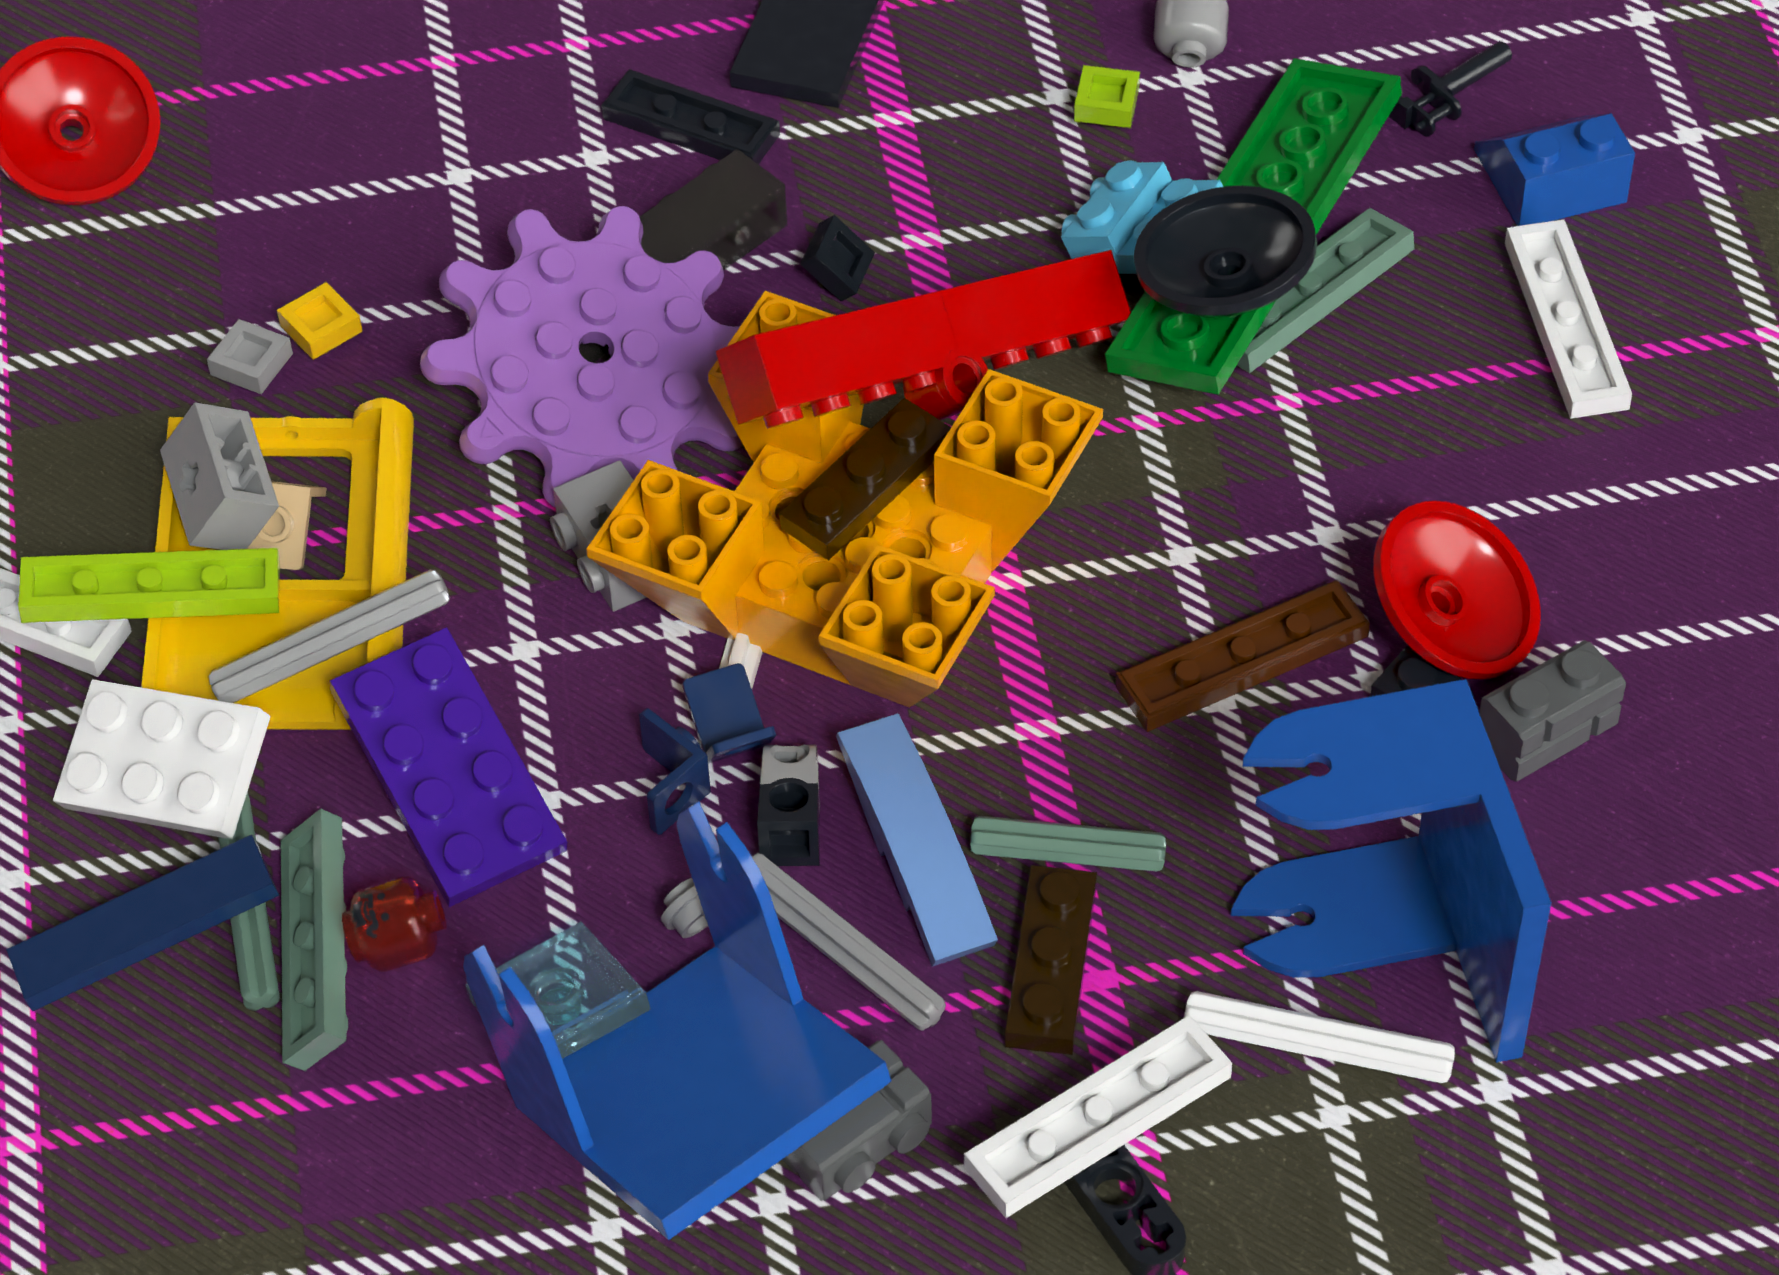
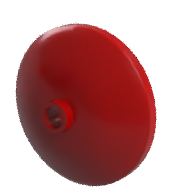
(84, 87)
(1456, 590)

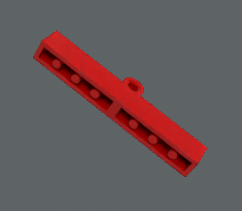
(925, 342)

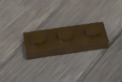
(864, 479)
(1051, 960)

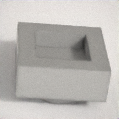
(249, 356)

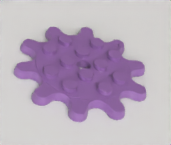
(528, 362)

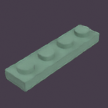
(1339, 271)
(313, 941)

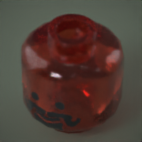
(393, 924)

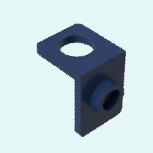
(726, 713)
(685, 760)

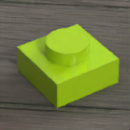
(1106, 96)

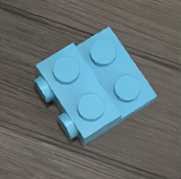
(1122, 208)

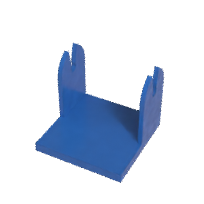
(1451, 888)
(705, 1082)

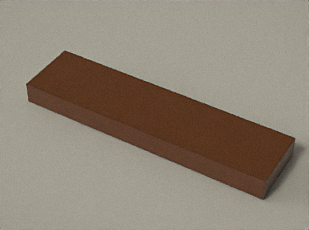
(1242, 655)

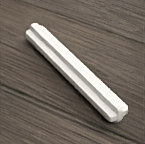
(1321, 1037)

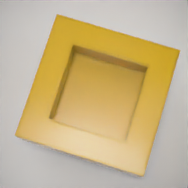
(319, 320)

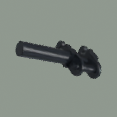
(1441, 91)

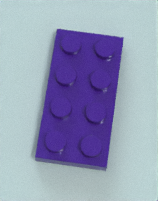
(448, 766)

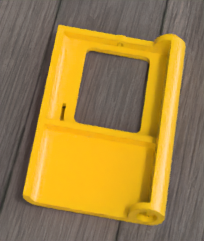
(186, 649)

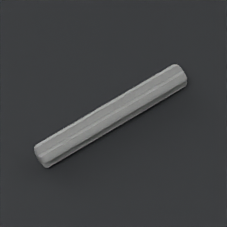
(329, 637)
(851, 949)

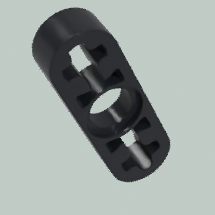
(1118, 1222)

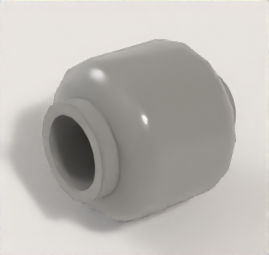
(1191, 29)

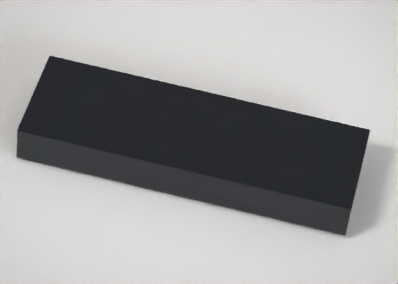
(689, 118)

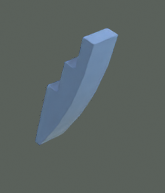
(916, 839)

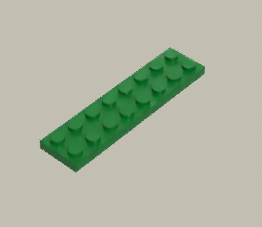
(1298, 145)

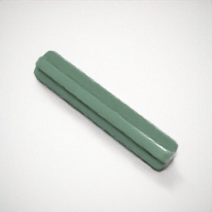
(1068, 843)

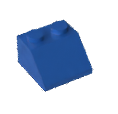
(1559, 168)

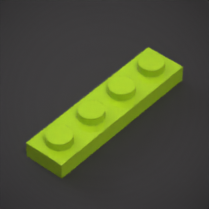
(149, 585)

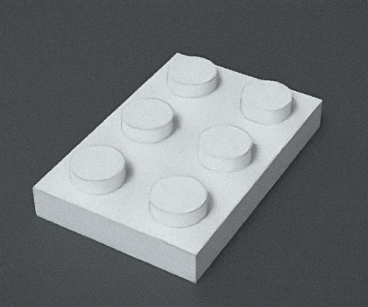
(162, 758)

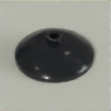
(1225, 251)

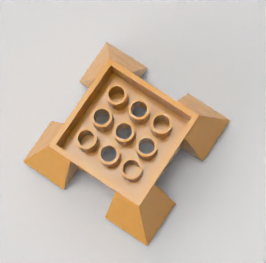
(904, 588)

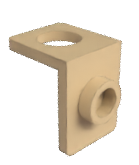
(289, 523)

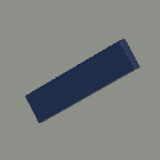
(141, 922)

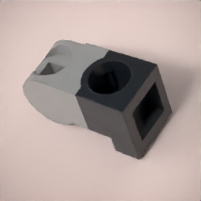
(789, 805)

